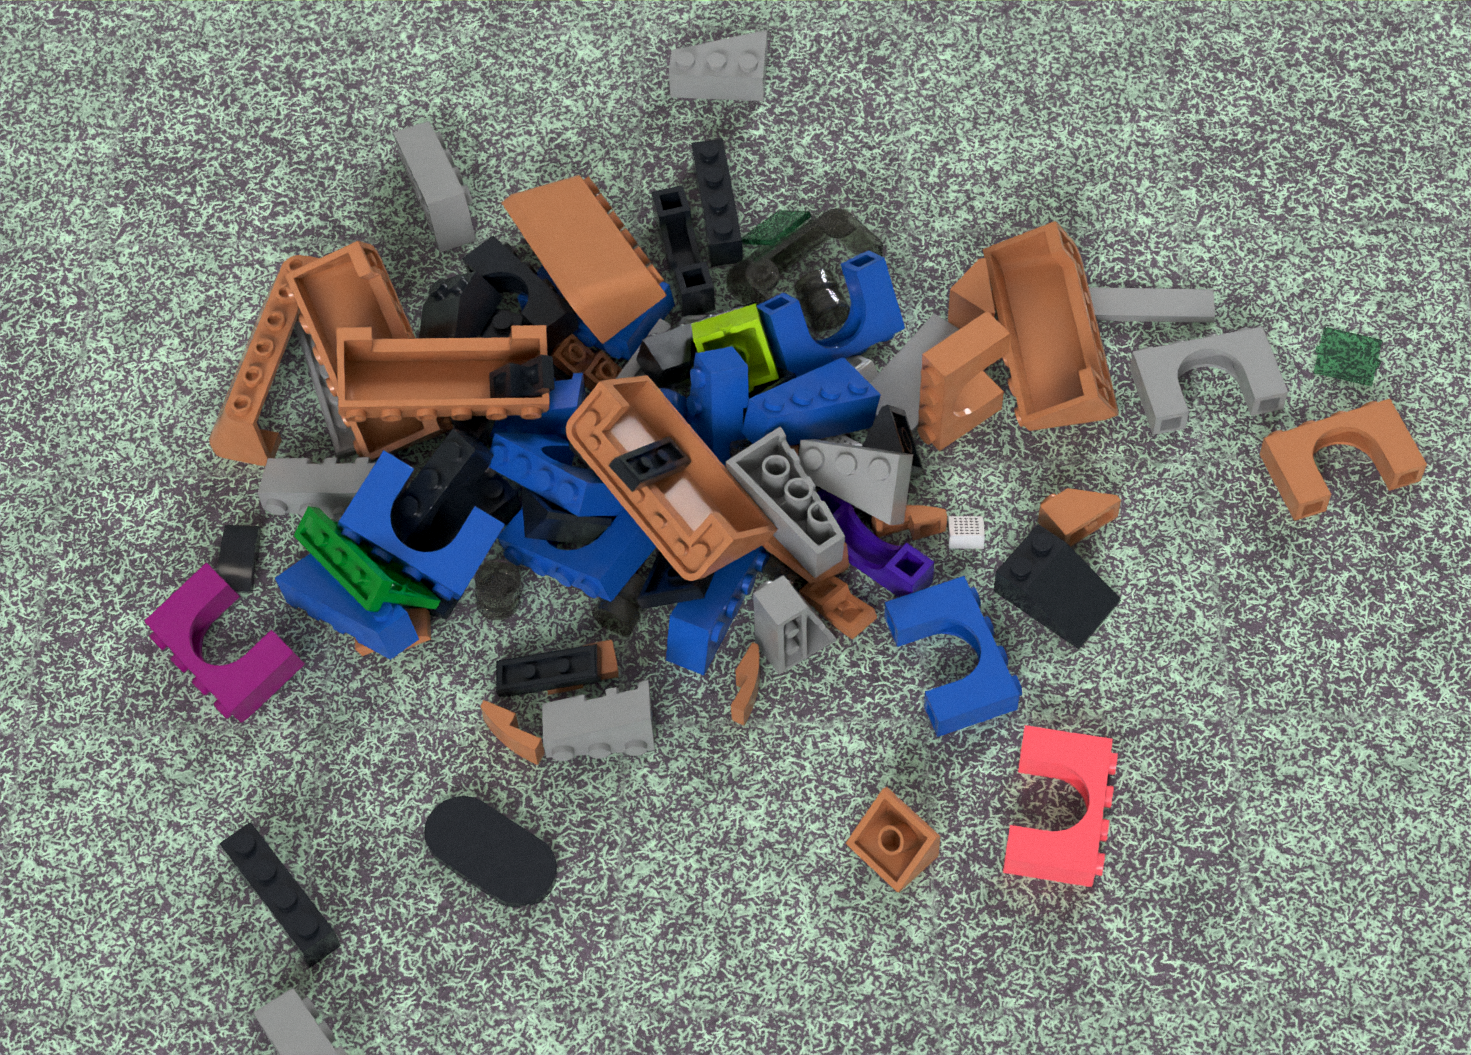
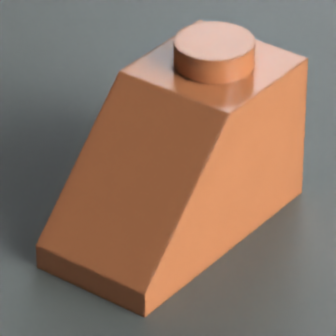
(1077, 513)

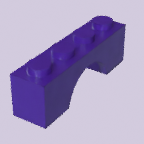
(894, 567)

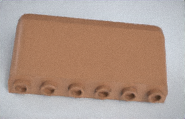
(587, 253)
(356, 291)
(1053, 330)
(432, 375)
(236, 427)
(693, 517)

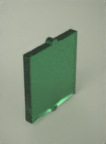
(776, 227)
(1347, 356)

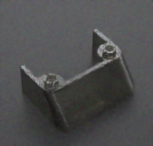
(760, 271)

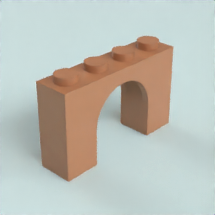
(953, 385)
(1372, 428)

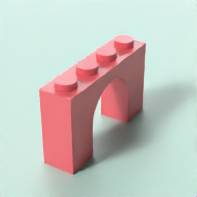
(1071, 853)

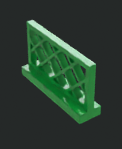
(357, 569)

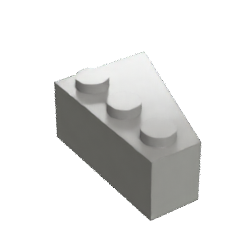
(861, 476)
(787, 625)

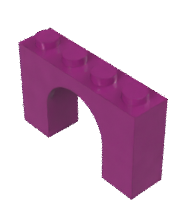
(237, 686)

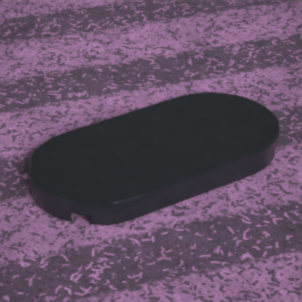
(491, 851)

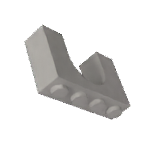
(1240, 353)

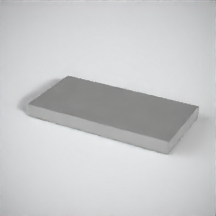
(901, 378)

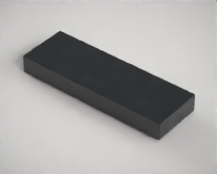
(650, 463)
(548, 671)

